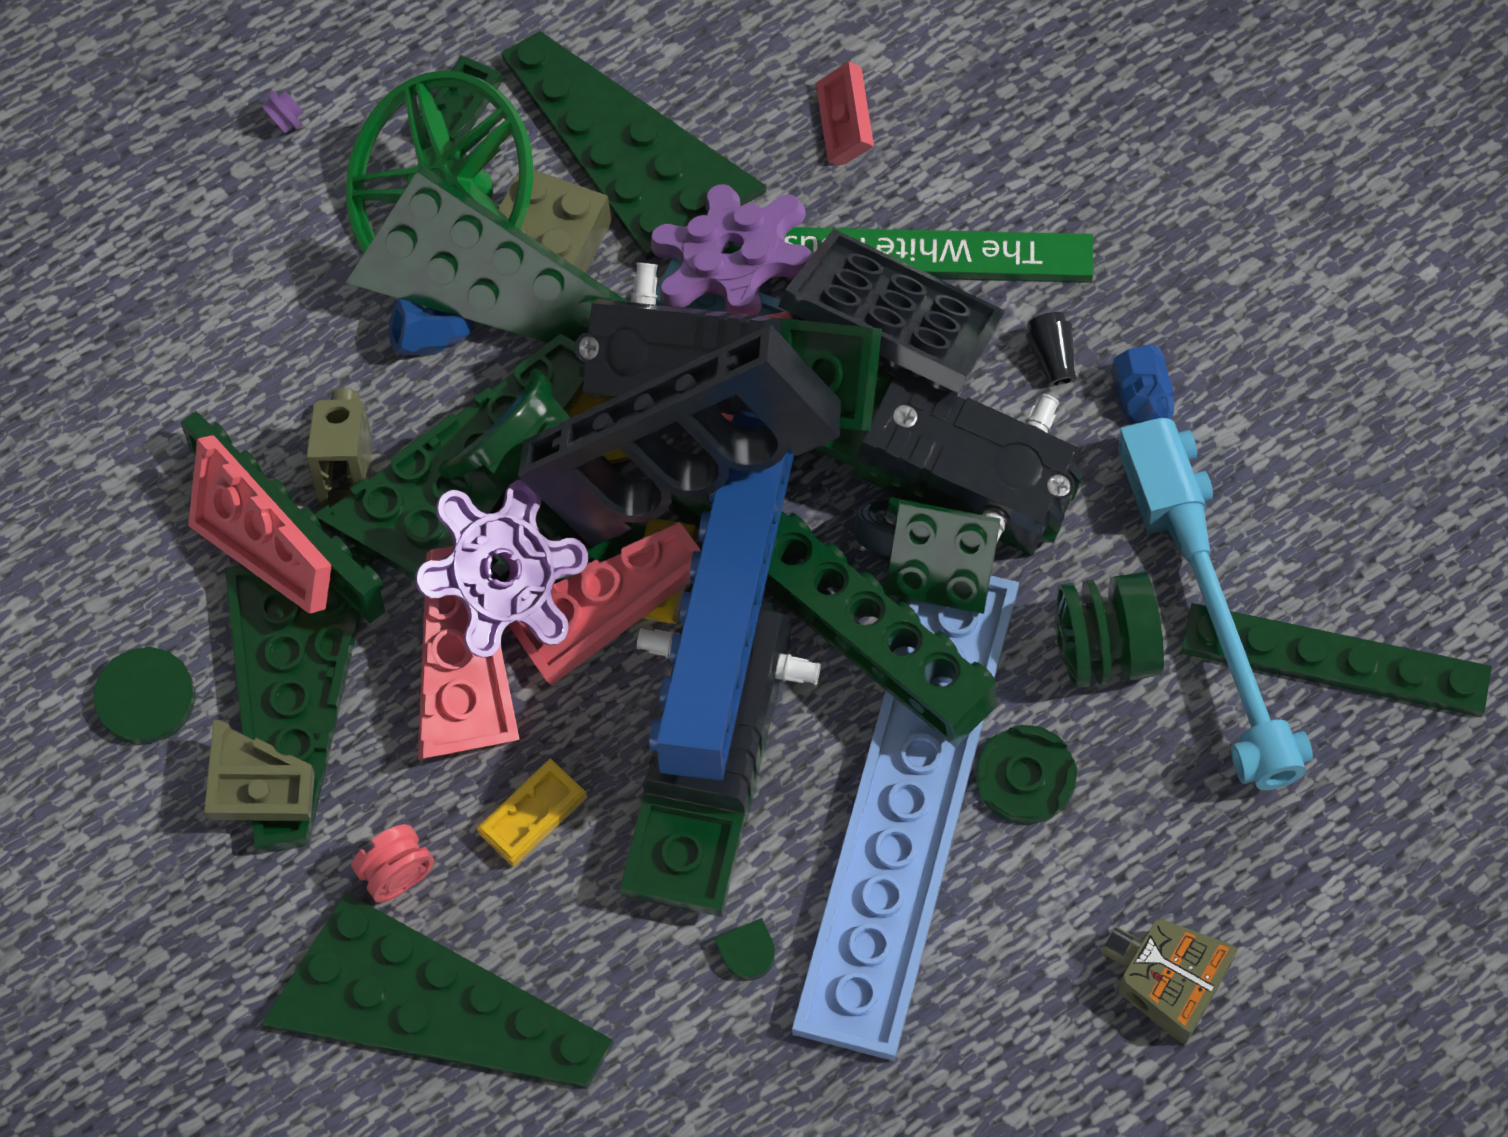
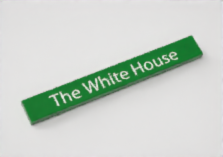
(971, 253)

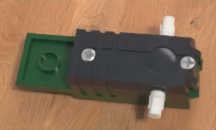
(645, 340)
(965, 457)
(694, 825)

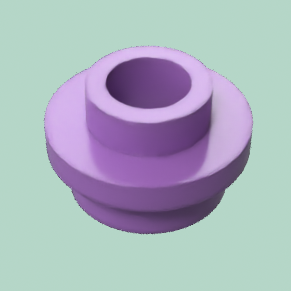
(283, 110)

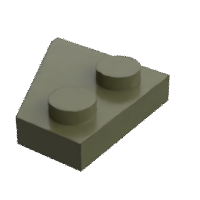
(255, 780)

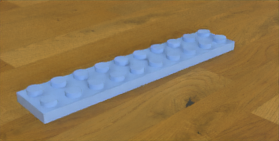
(896, 853)

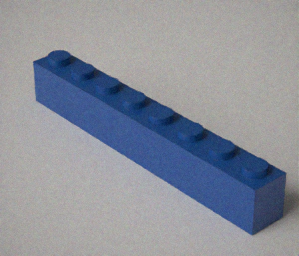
(719, 620)

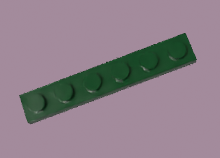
(356, 584)
(1346, 662)

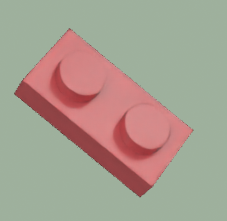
(844, 114)

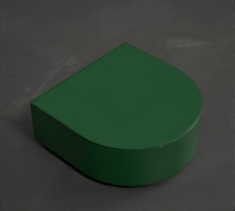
(747, 951)

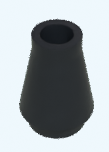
(1052, 344)

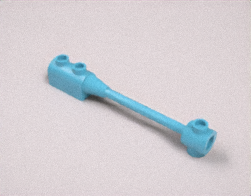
(1174, 500)

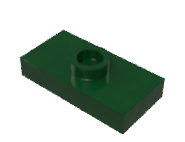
(461, 106)

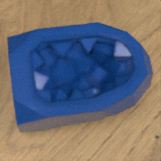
(425, 330)
(1143, 384)

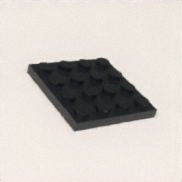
(921, 318)

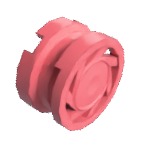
(393, 863)

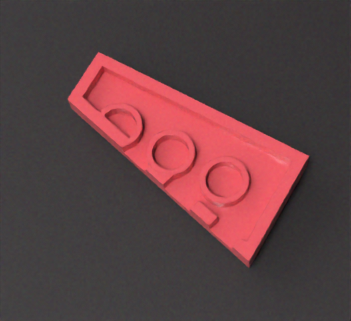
(252, 529)
(611, 598)
(461, 695)

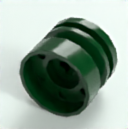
(1112, 629)

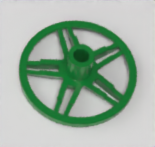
(440, 158)

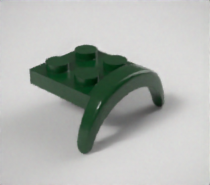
(501, 445)

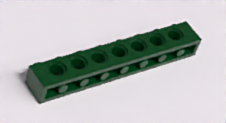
(947, 709)

